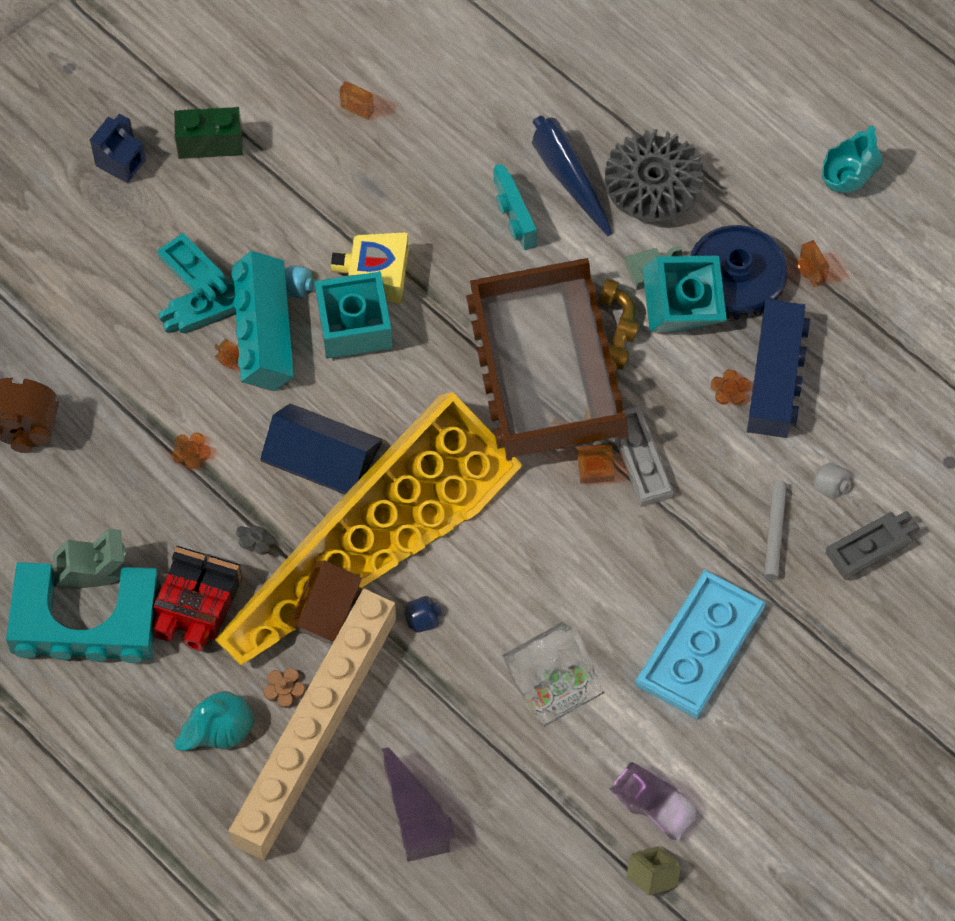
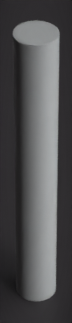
(775, 530)

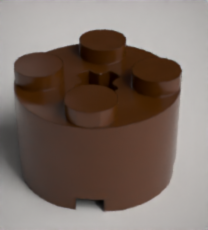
(26, 414)

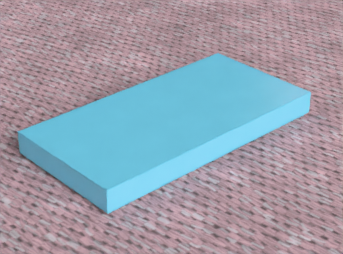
(700, 644)

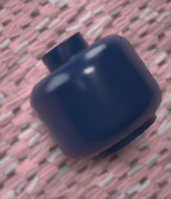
(422, 614)

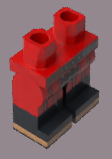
(195, 597)

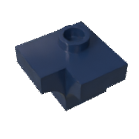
(117, 149)

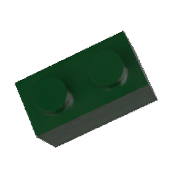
(208, 132)

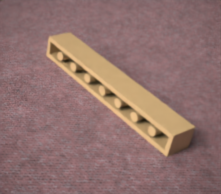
(313, 725)

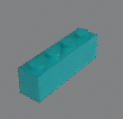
(262, 321)

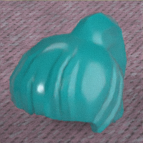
(852, 162)
(216, 723)

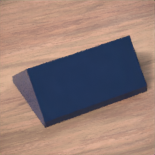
(318, 448)

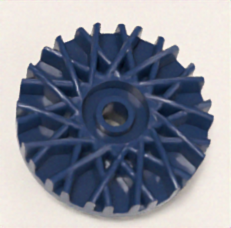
(750, 267)

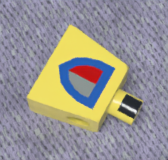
(377, 253)

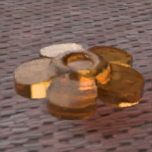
(730, 388)
(190, 450)

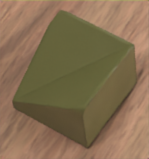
(653, 870)

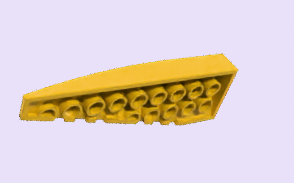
(411, 496)

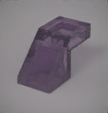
(652, 796)

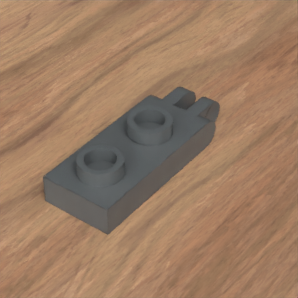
(871, 543)

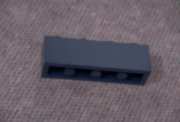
(776, 369)

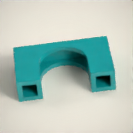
(122, 636)

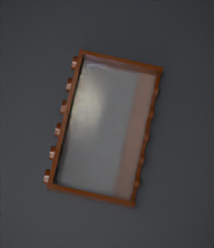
(546, 359)

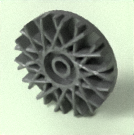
(653, 176)

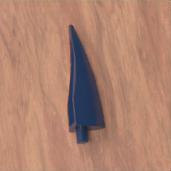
(566, 165)

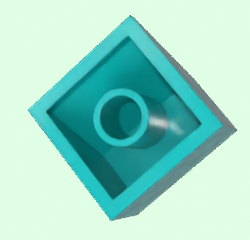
(683, 293)
(353, 314)

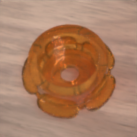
(227, 353)

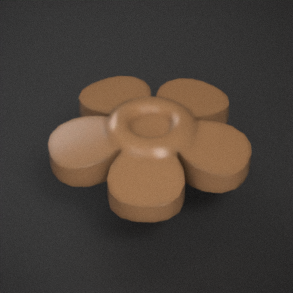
(283, 687)

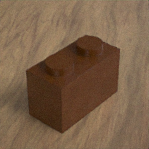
(325, 601)

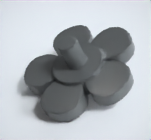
(254, 539)

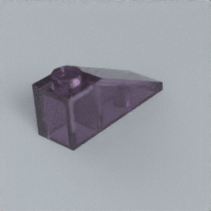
(417, 812)

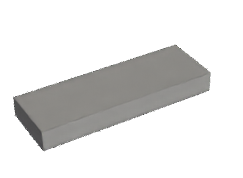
(643, 460)

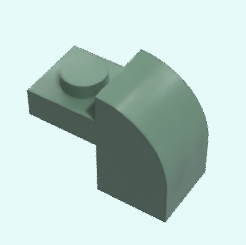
(90, 564)

